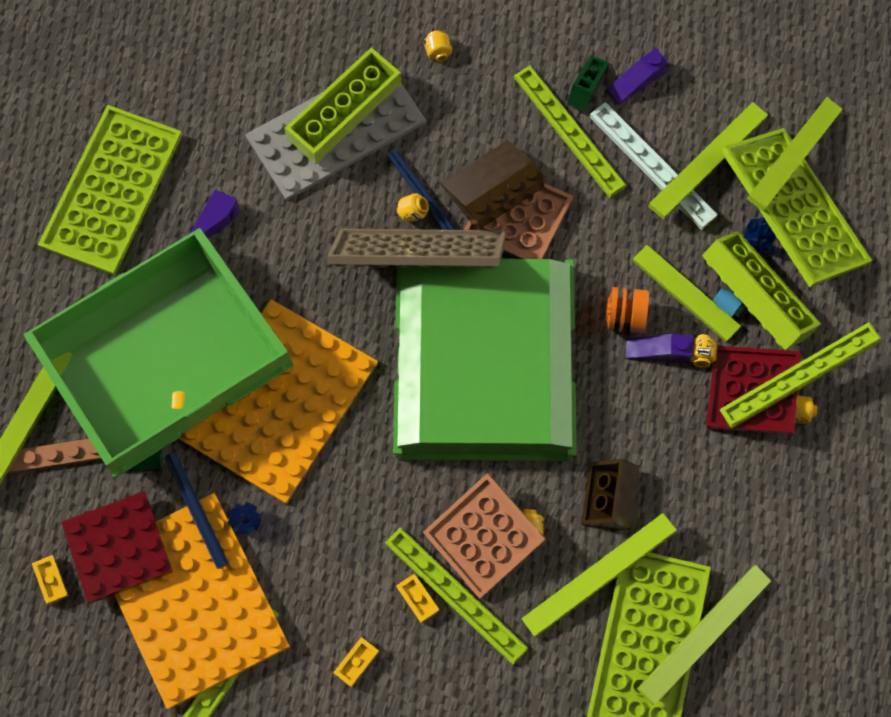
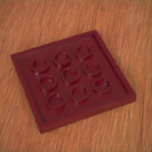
(743, 370)
(116, 547)

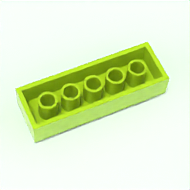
(343, 105)
(761, 290)

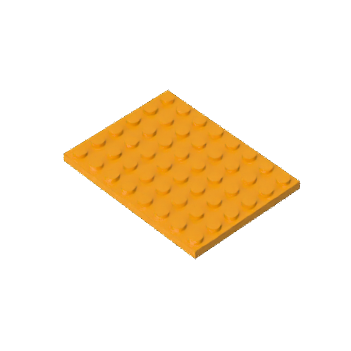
(286, 422)
(200, 619)

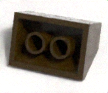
(610, 494)

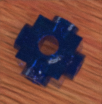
(759, 234)
(240, 510)

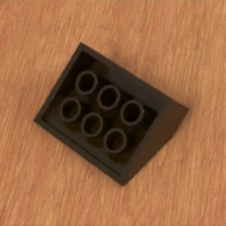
(494, 184)

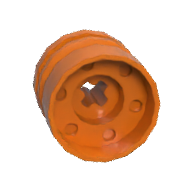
(628, 310)

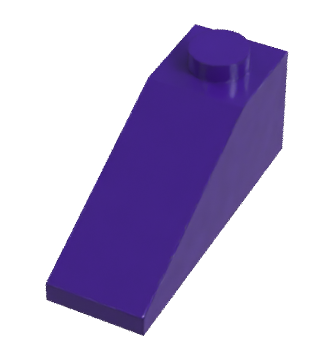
(639, 76)
(217, 213)
(660, 348)

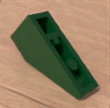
(587, 83)

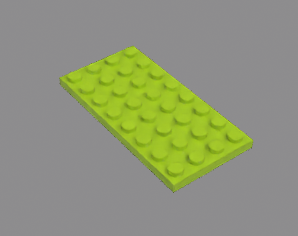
(110, 190)
(800, 212)
(648, 618)

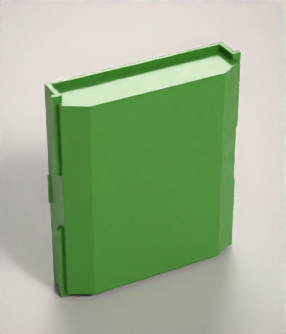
(156, 332)
(485, 362)

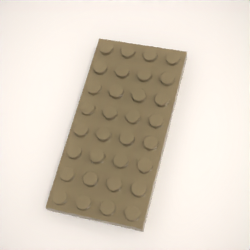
(417, 247)

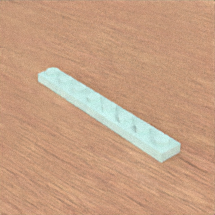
(649, 162)

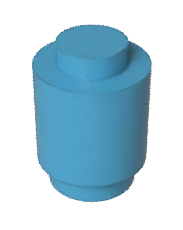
(728, 302)

